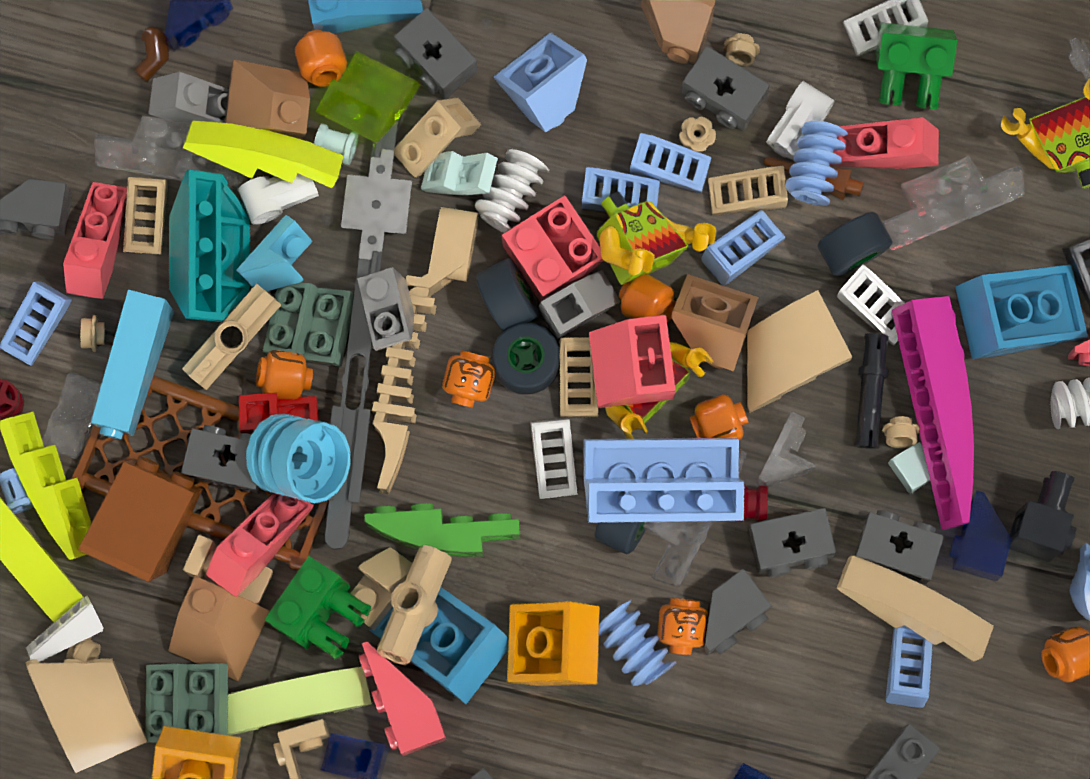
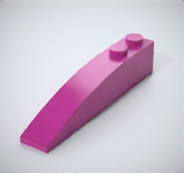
(940, 401)

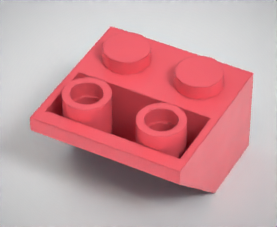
(552, 248)
(632, 362)

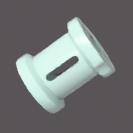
(337, 142)

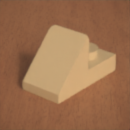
(380, 579)

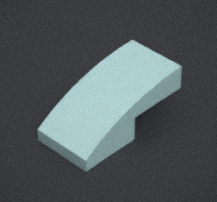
(459, 174)

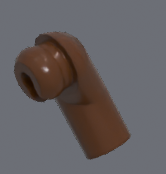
(156, 53)

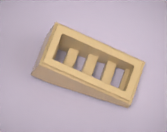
(758, 176)
(160, 202)
(576, 410)

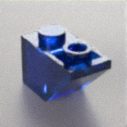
(191, 17)
(983, 542)

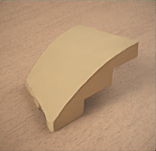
(792, 350)
(87, 709)

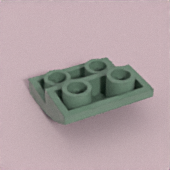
(311, 323)
(186, 698)

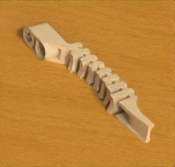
(448, 262)

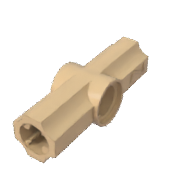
(214, 355)
(407, 621)

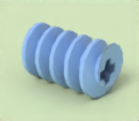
(813, 162)
(634, 645)

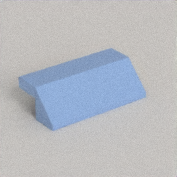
(663, 480)

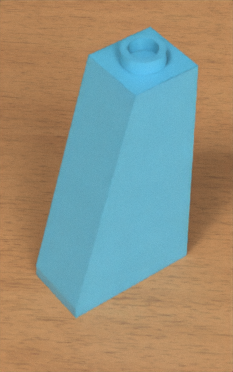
(131, 363)

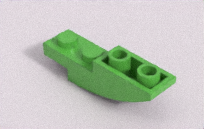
(425, 527)

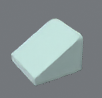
(911, 468)

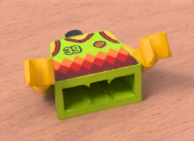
(1058, 136)
(643, 240)
(636, 415)

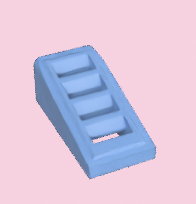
(660, 146)
(608, 177)
(723, 261)
(30, 303)
(905, 695)

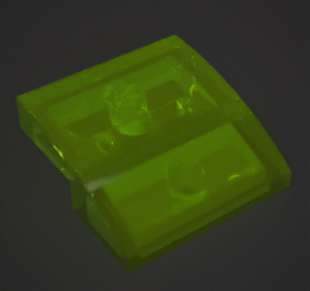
(368, 97)

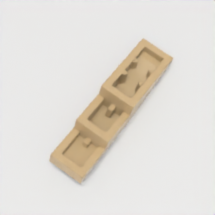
(911, 604)

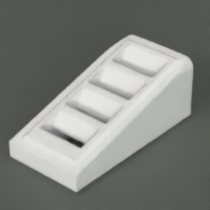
(882, 11)
(858, 305)
(552, 425)
(67, 631)

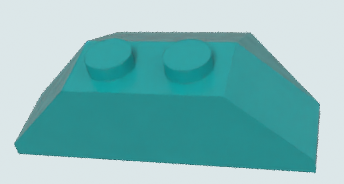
(207, 246)

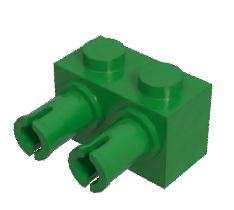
(918, 51)
(310, 602)

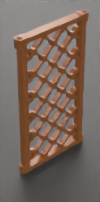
(198, 522)

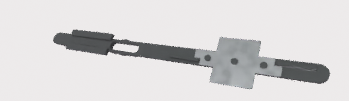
(375, 207)

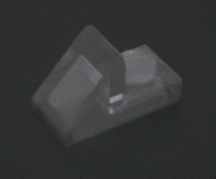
(781, 463)

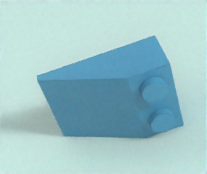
(349, 15)
(1020, 311)
(456, 647)

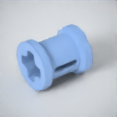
(14, 492)

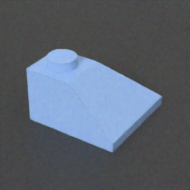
(545, 81)

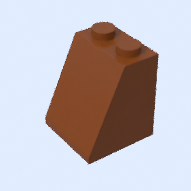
(142, 519)

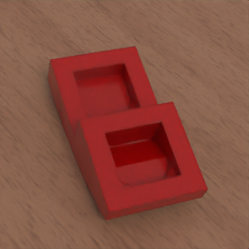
(258, 407)

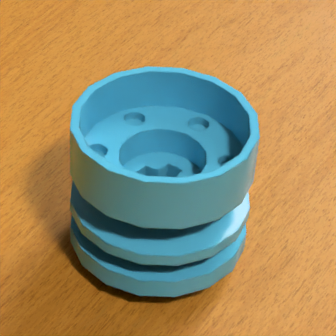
(298, 457)

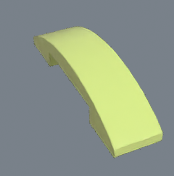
(297, 699)

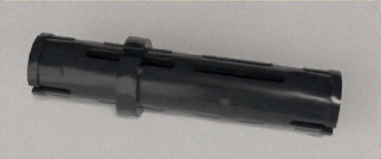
(871, 391)

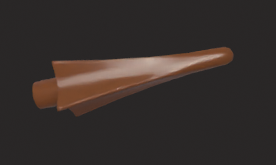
(842, 183)

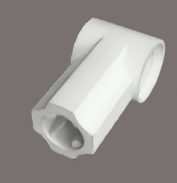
(804, 106)
(268, 197)

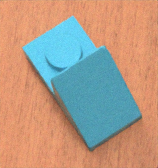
(273, 258)

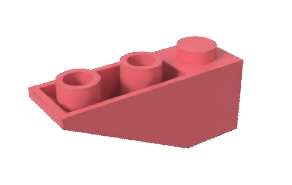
(890, 144)
(95, 241)
(256, 542)
(408, 709)

